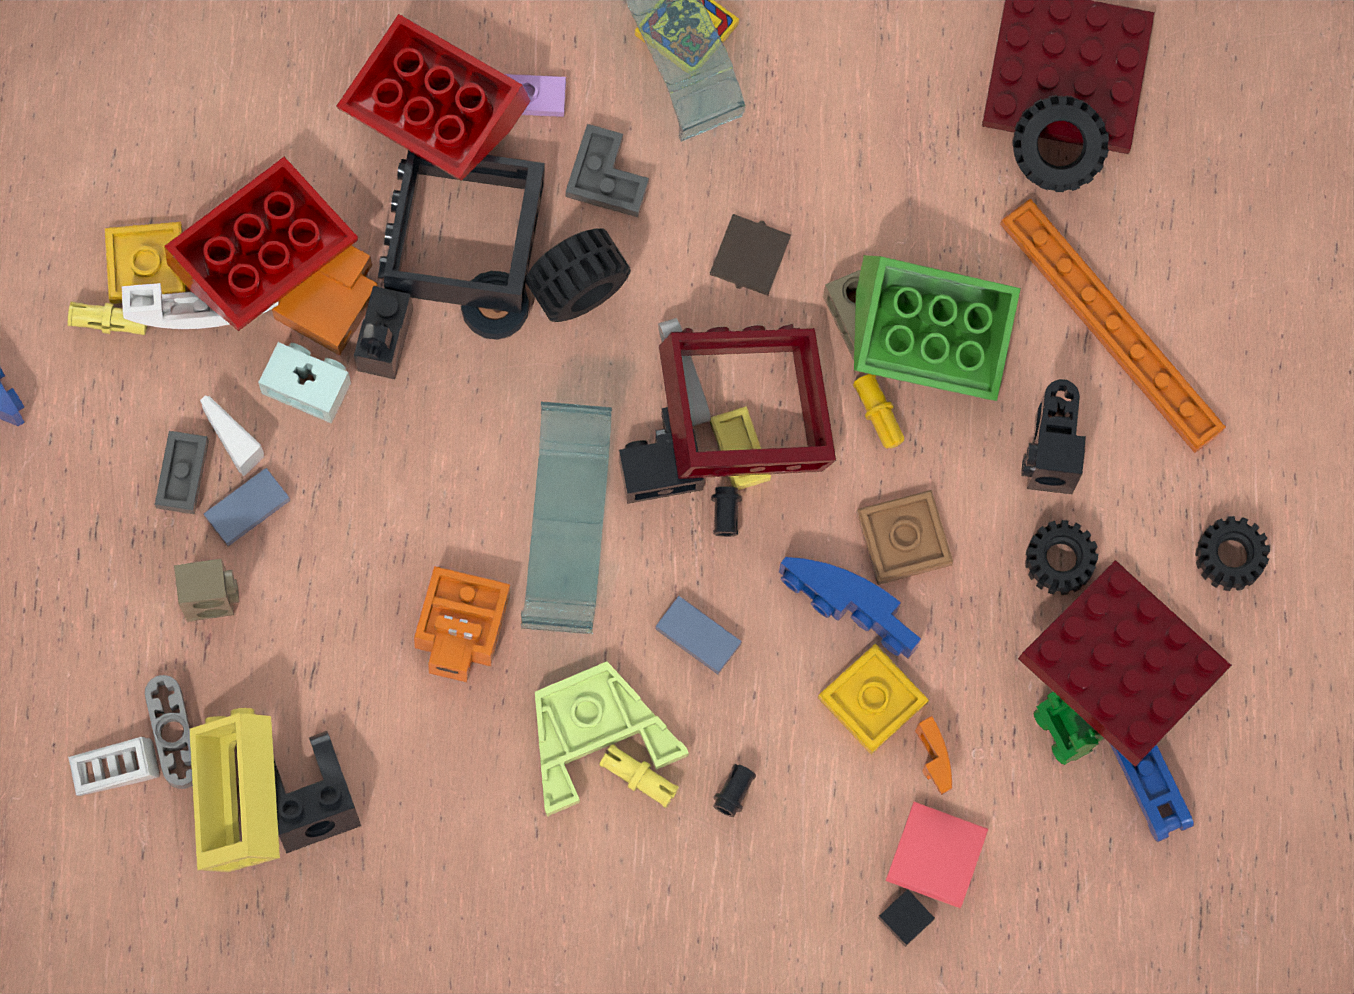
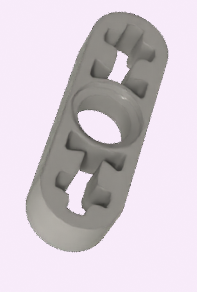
(697, 401)
(155, 706)

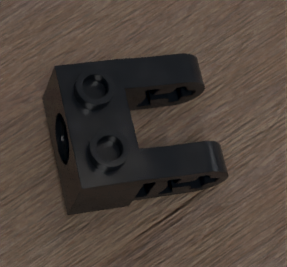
(1056, 452)
(317, 809)

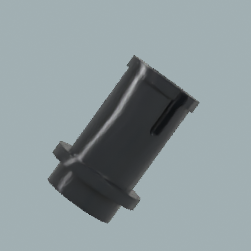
(726, 511)
(734, 790)

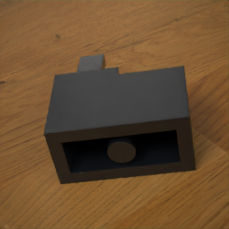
(383, 332)
(651, 469)

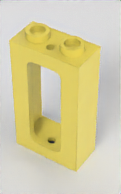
(216, 791)

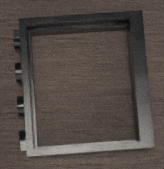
(492, 171)

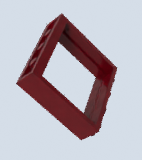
(750, 340)

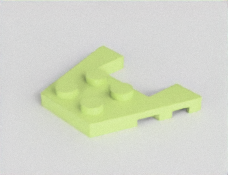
(590, 715)

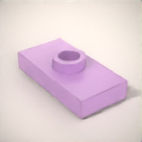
(545, 93)

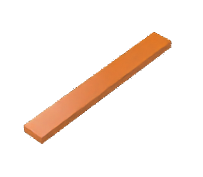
(1113, 325)

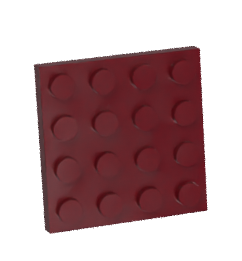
(1073, 51)
(1124, 662)

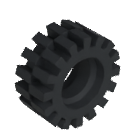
(1232, 576)
(1061, 580)

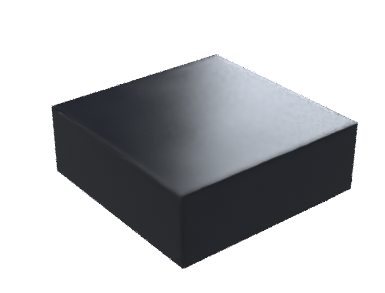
(906, 918)

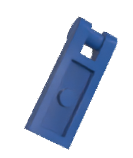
(1154, 788)

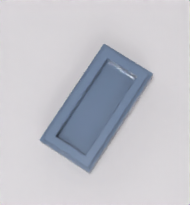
(247, 507)
(698, 635)

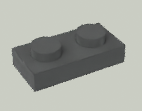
(181, 472)

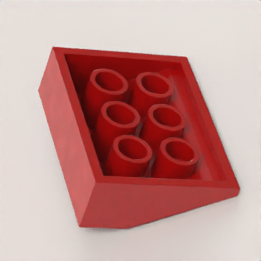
(434, 98)
(258, 244)

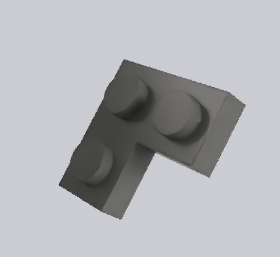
(596, 179)

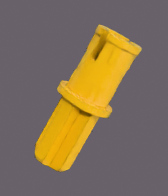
(879, 411)

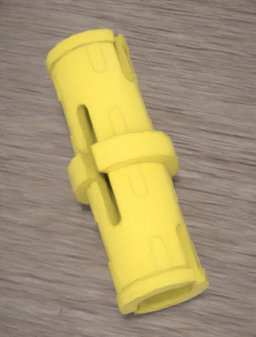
(102, 317)
(639, 776)

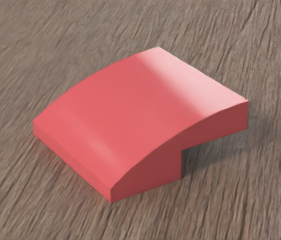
(937, 854)

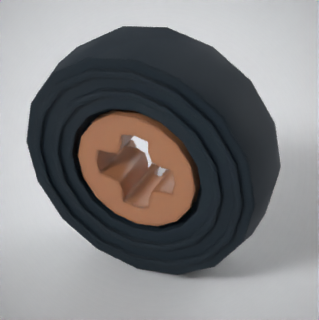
(488, 322)

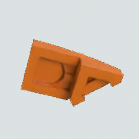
(939, 768)

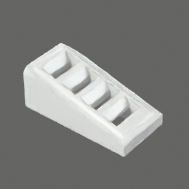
(237, 441)
(146, 759)

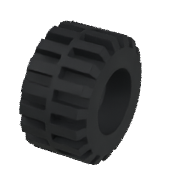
(1084, 167)
(577, 275)

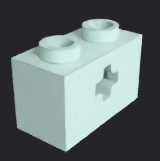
(316, 398)

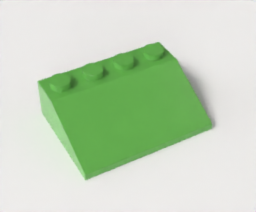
(932, 327)

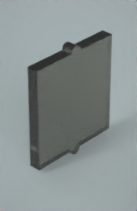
(750, 254)

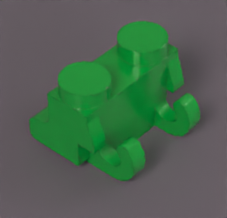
(1069, 730)

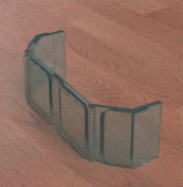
(690, 63)
(567, 518)

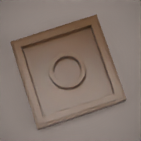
(904, 537)

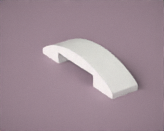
(184, 310)

